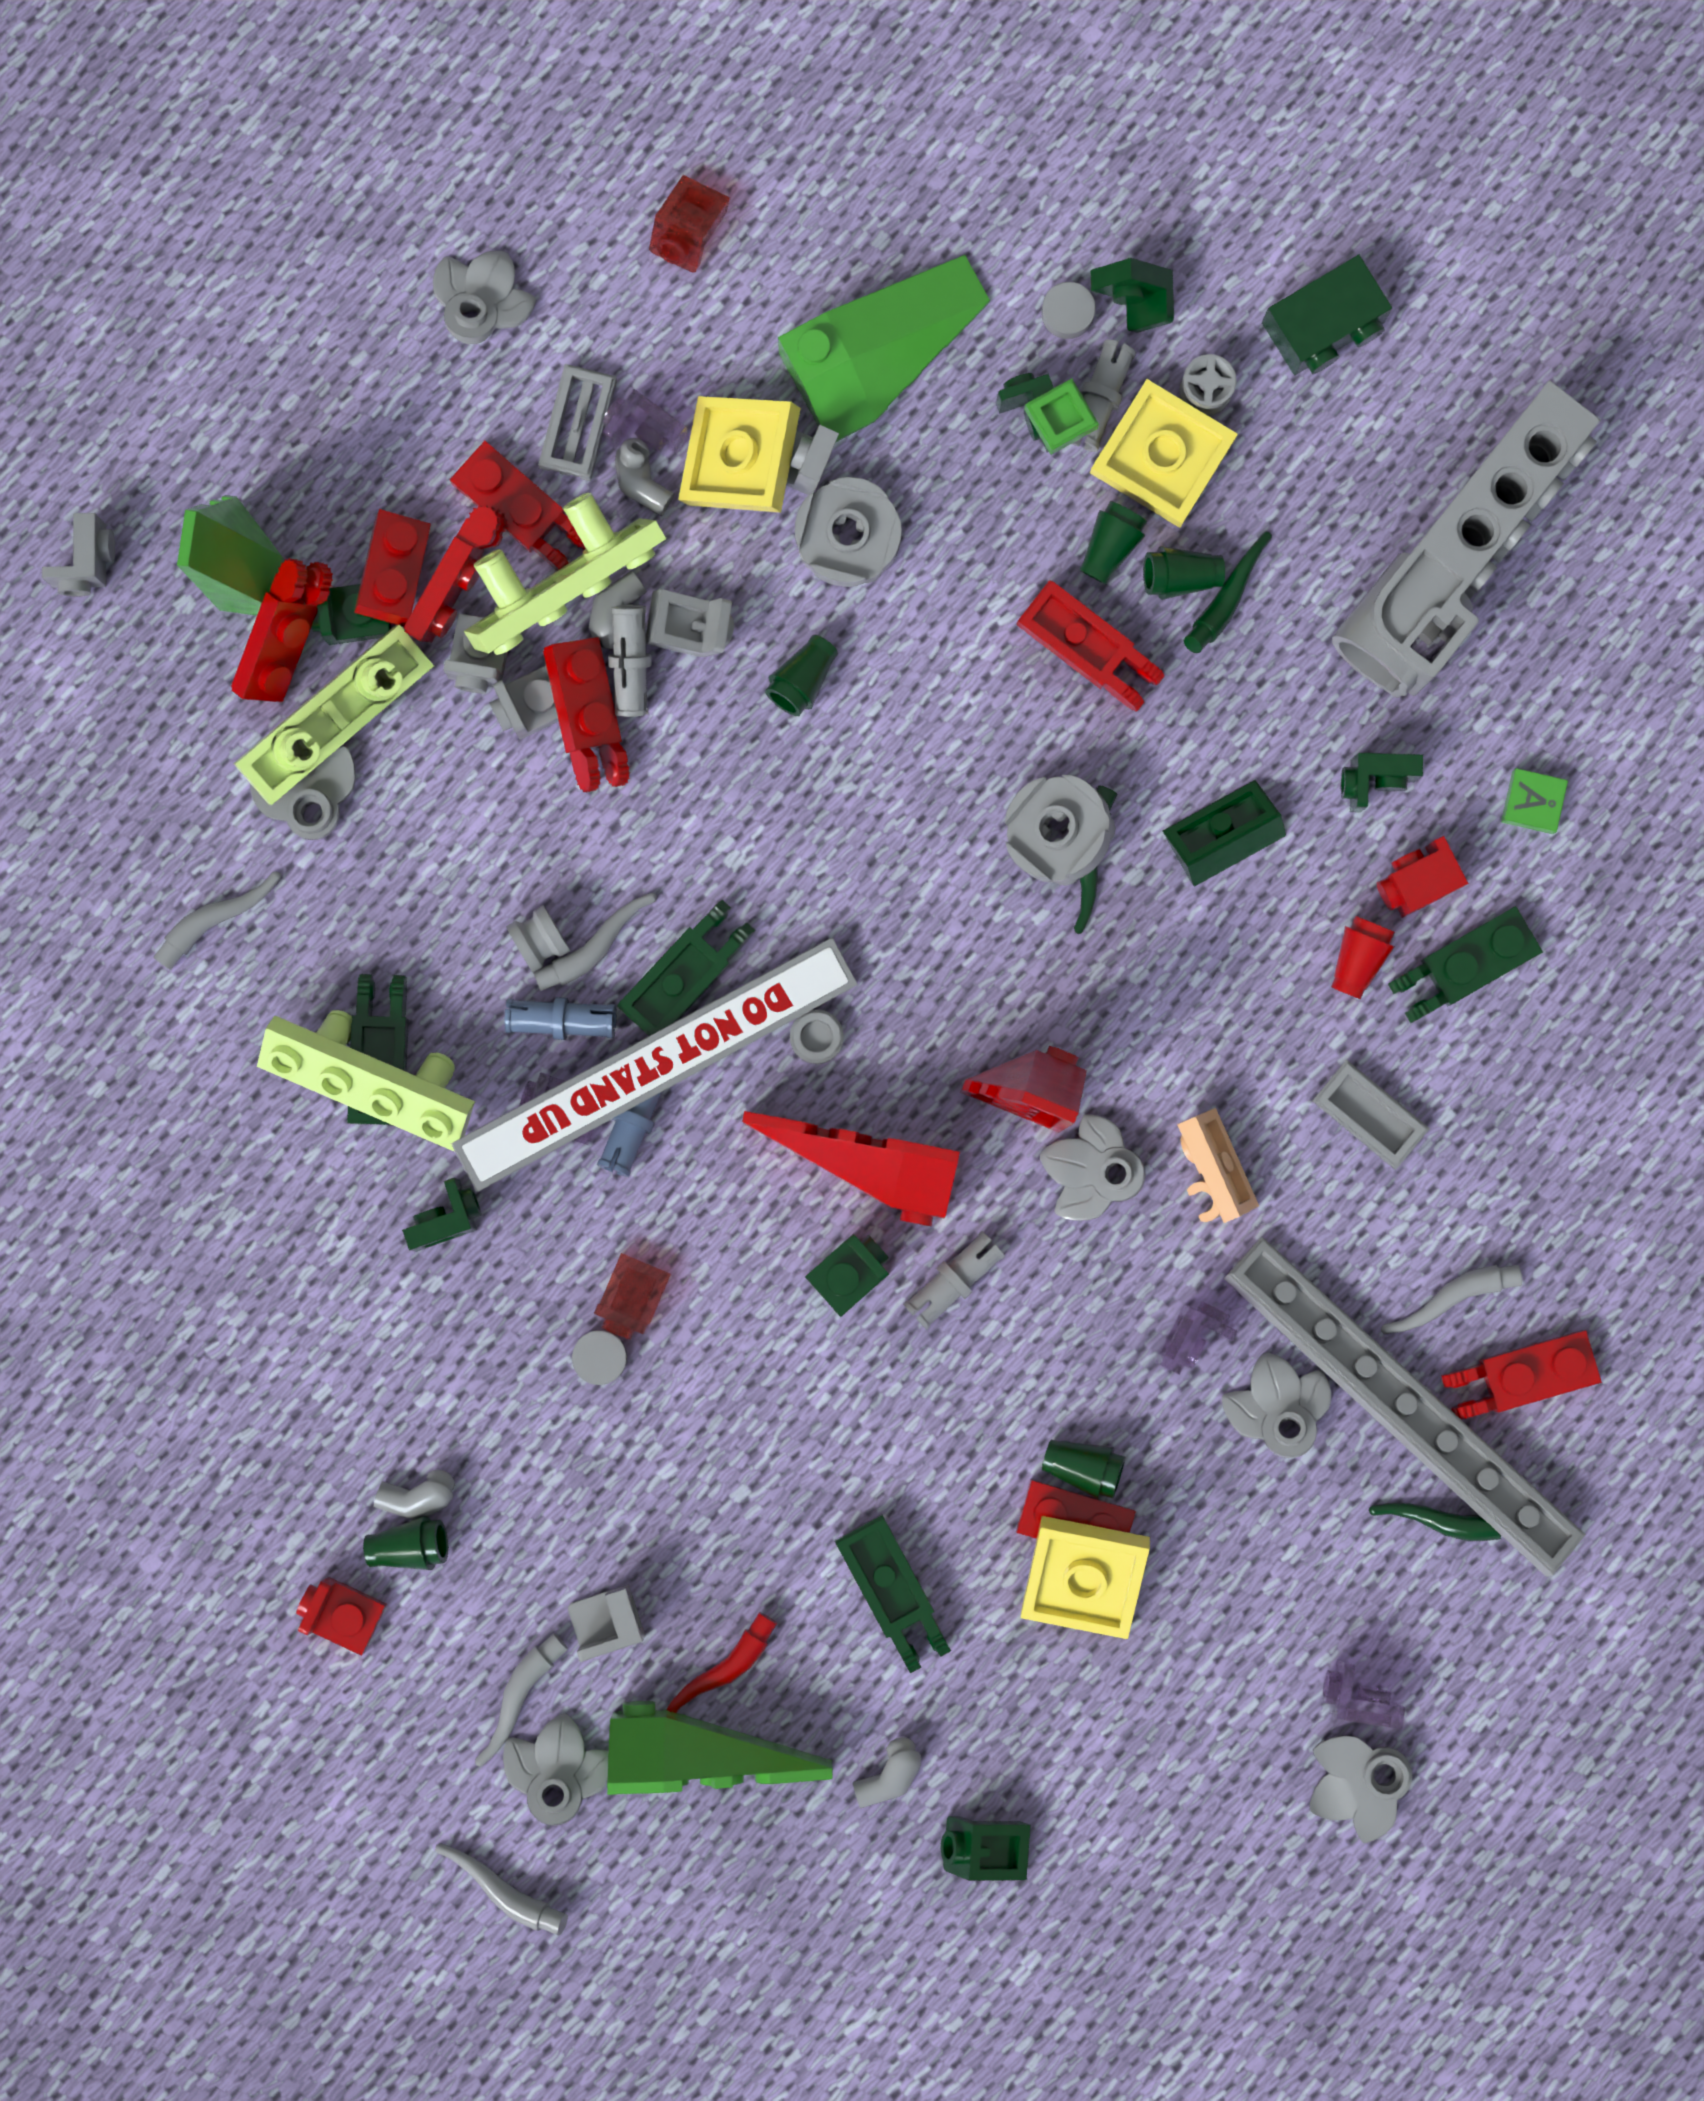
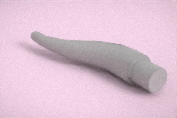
(193, 926)
(584, 959)
(1469, 1284)
(524, 1676)
(513, 1903)

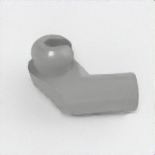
(635, 477)
(621, 592)
(421, 1500)
(895, 1777)

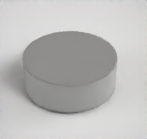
(1068, 310)
(816, 1037)
(599, 1357)

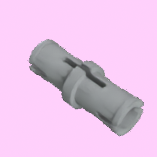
(1103, 389)
(629, 660)
(954, 1280)

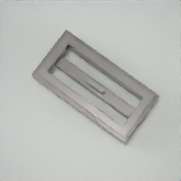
(567, 465)

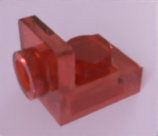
(687, 223)
(631, 1297)

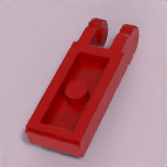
(531, 513)
(455, 573)
(281, 630)
(1086, 643)
(586, 712)
(1528, 1374)

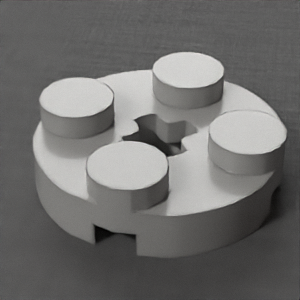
(830, 507)
(1066, 858)

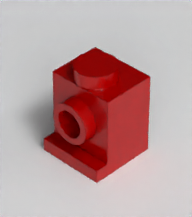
(1422, 879)

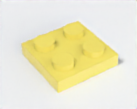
(739, 453)
(1163, 453)
(1085, 1577)

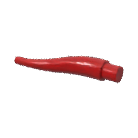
(740, 1660)

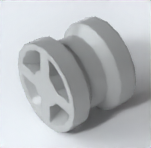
(1210, 374)
(538, 938)

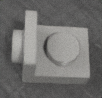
(810, 459)
(470, 667)
(525, 703)

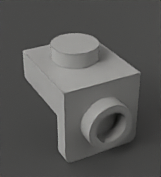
(91, 550)
(689, 624)

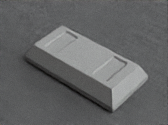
(1370, 1114)

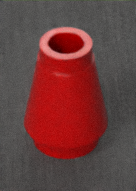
(1361, 956)

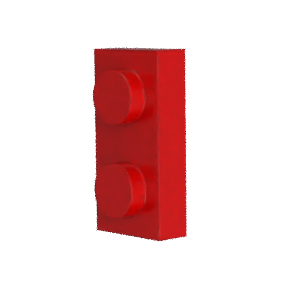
(392, 567)
(1069, 1506)

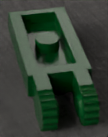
(1471, 962)
(682, 974)
(379, 1036)
(890, 1587)

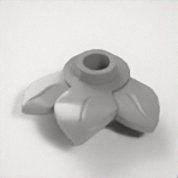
(480, 288)
(325, 785)
(1084, 1169)
(1279, 1397)
(555, 1761)
(1351, 1788)

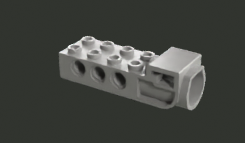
(1432, 587)

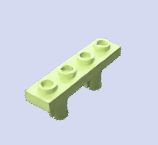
(586, 575)
(333, 714)
(365, 1083)

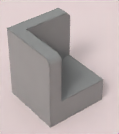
(606, 1622)

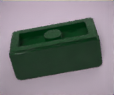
(1225, 832)

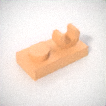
(1213, 1154)

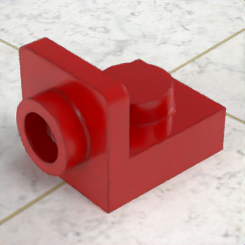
(340, 1614)

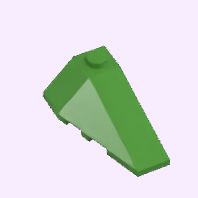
(872, 348)
(228, 555)
(667, 1749)

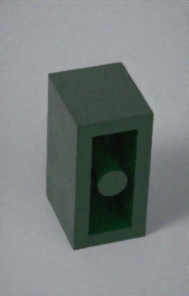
(1327, 316)

